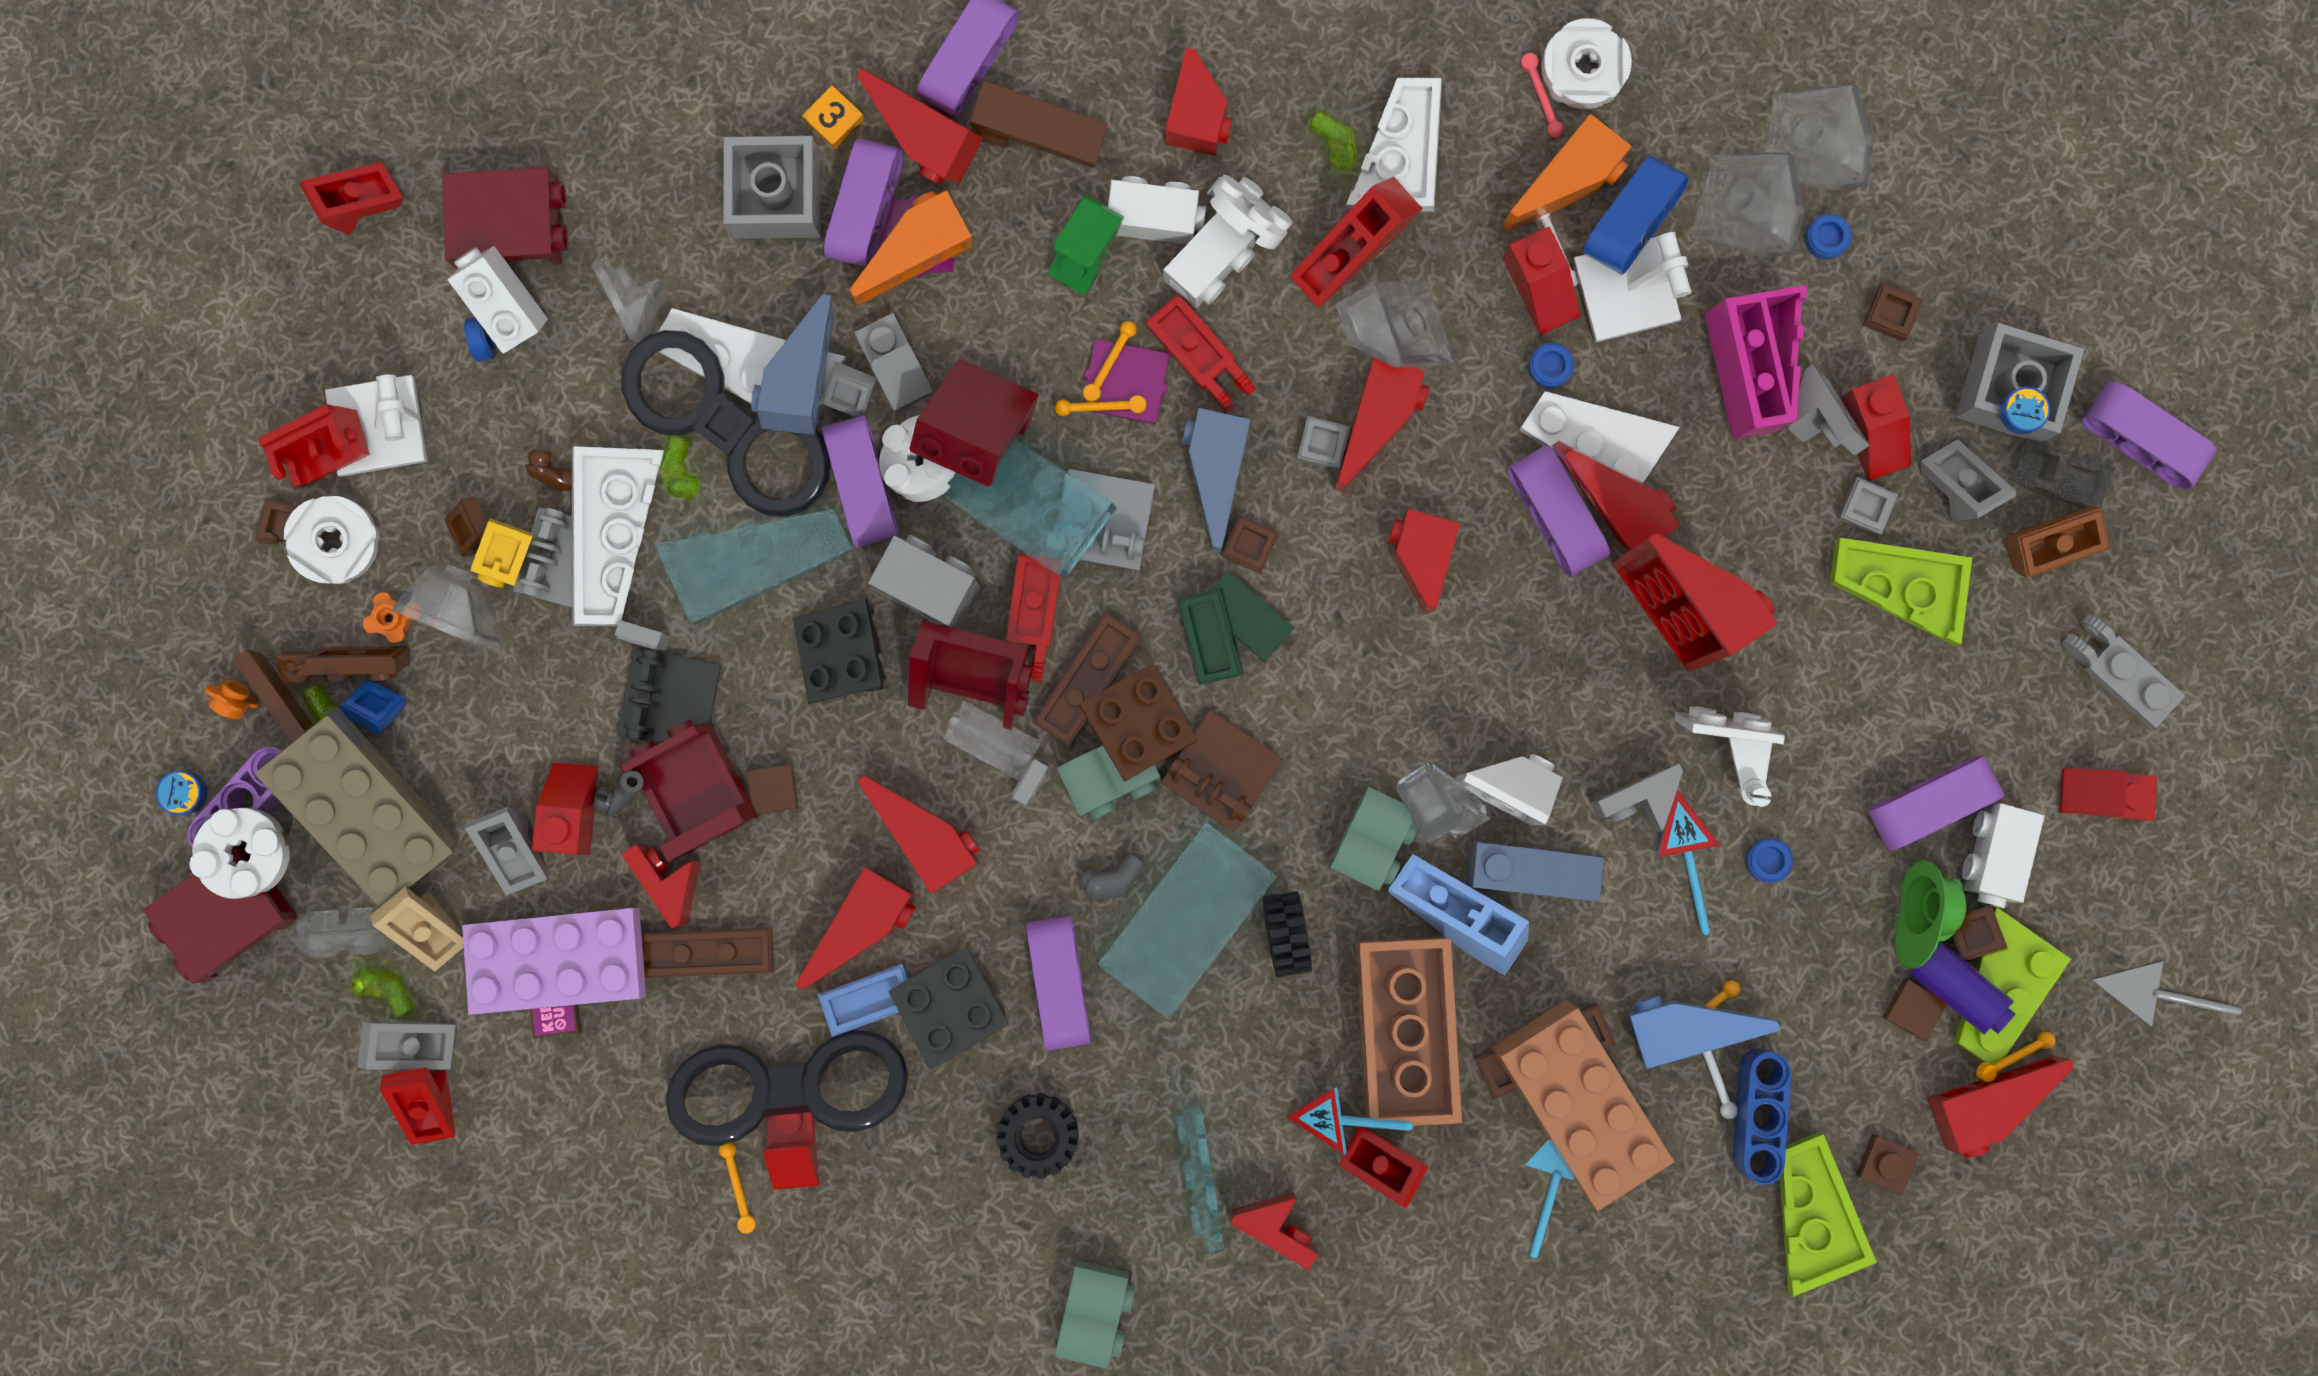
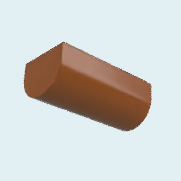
(2057, 542)

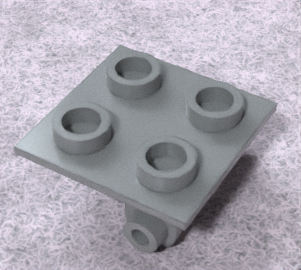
(1124, 534)
(548, 561)

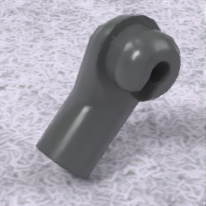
(625, 790)
(1113, 883)

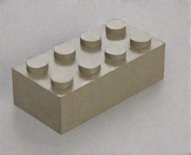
(358, 807)

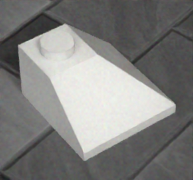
(1517, 787)

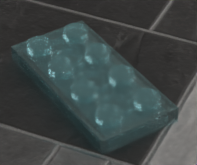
(1035, 508)
(1187, 920)

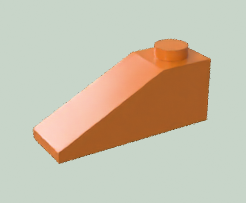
(1574, 174)
(919, 241)

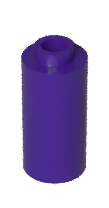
(1965, 990)

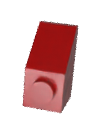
(1197, 110)
(1543, 280)
(1885, 425)
(1423, 553)
(566, 810)
(1384, 1165)

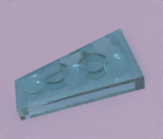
(1199, 1176)

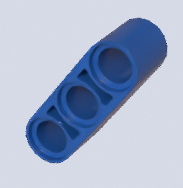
(1636, 215)
(1772, 1135)

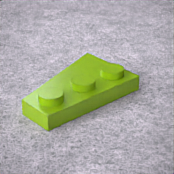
(1907, 583)
(2025, 975)
(1818, 1218)

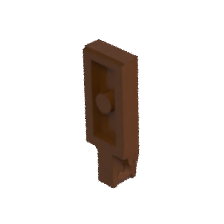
(342, 663)

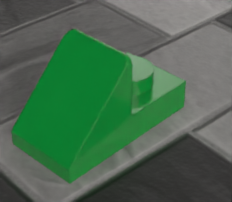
(1084, 244)

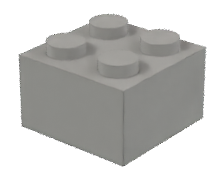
(772, 187)
(2014, 359)
(924, 583)

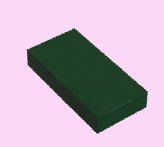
(1252, 619)
(1210, 636)

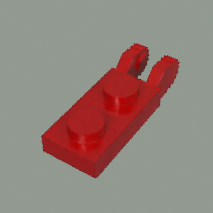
(1197, 350)
(1033, 610)

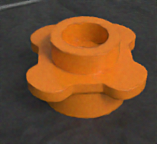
(377, 622)
(230, 699)

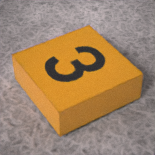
(833, 117)

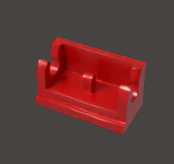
(315, 444)

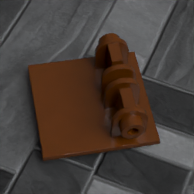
(1138, 722)
(1222, 771)

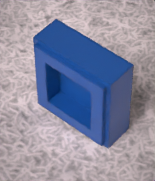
(373, 706)

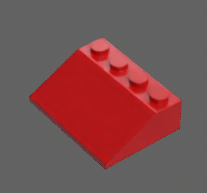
(1694, 603)

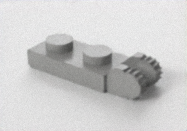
(2125, 673)

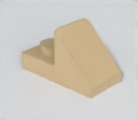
(419, 927)

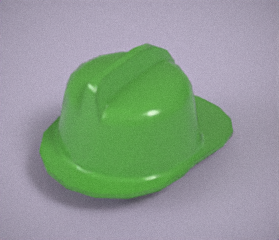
(1929, 913)

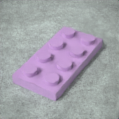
(554, 961)

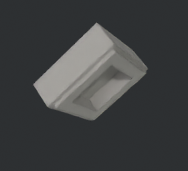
(848, 390)
(1323, 443)
(1867, 506)
(642, 636)
(1030, 782)

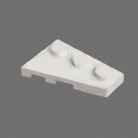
(1406, 142)
(1608, 435)

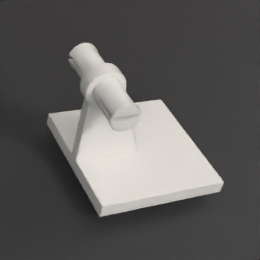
(1638, 298)
(388, 419)
(1749, 743)

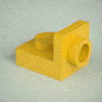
(501, 553)

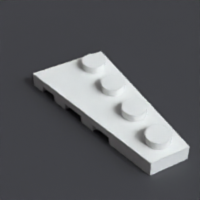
(739, 350)
(608, 521)

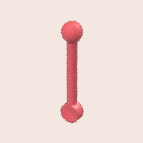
(1529, 64)

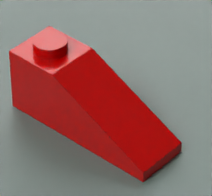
(923, 132)
(1356, 240)
(1383, 411)
(1624, 503)
(927, 840)
(865, 918)
(1989, 1111)

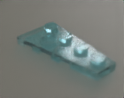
(739, 564)

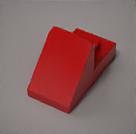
(351, 194)
(2108, 794)
(671, 893)
(420, 1103)
(792, 1151)
(1264, 1223)

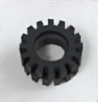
(1287, 934)
(1033, 1163)

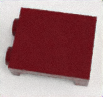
(504, 210)
(972, 422)
(970, 668)
(691, 787)
(211, 929)

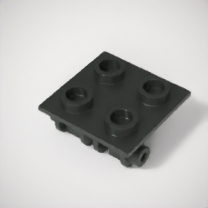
(839, 651)
(666, 692)
(948, 1008)

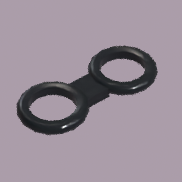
(720, 423)
(786, 1088)

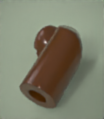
(541, 470)

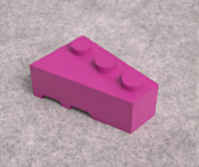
(1757, 358)

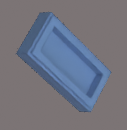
(861, 1000)

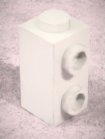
(1157, 211)
(1207, 260)
(497, 298)
(2002, 854)

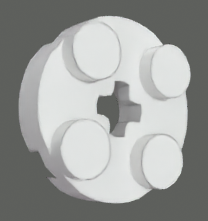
(1604, 47)
(1245, 210)
(903, 473)
(306, 546)
(213, 857)

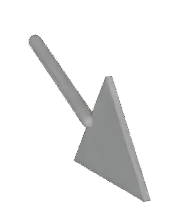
(2140, 989)

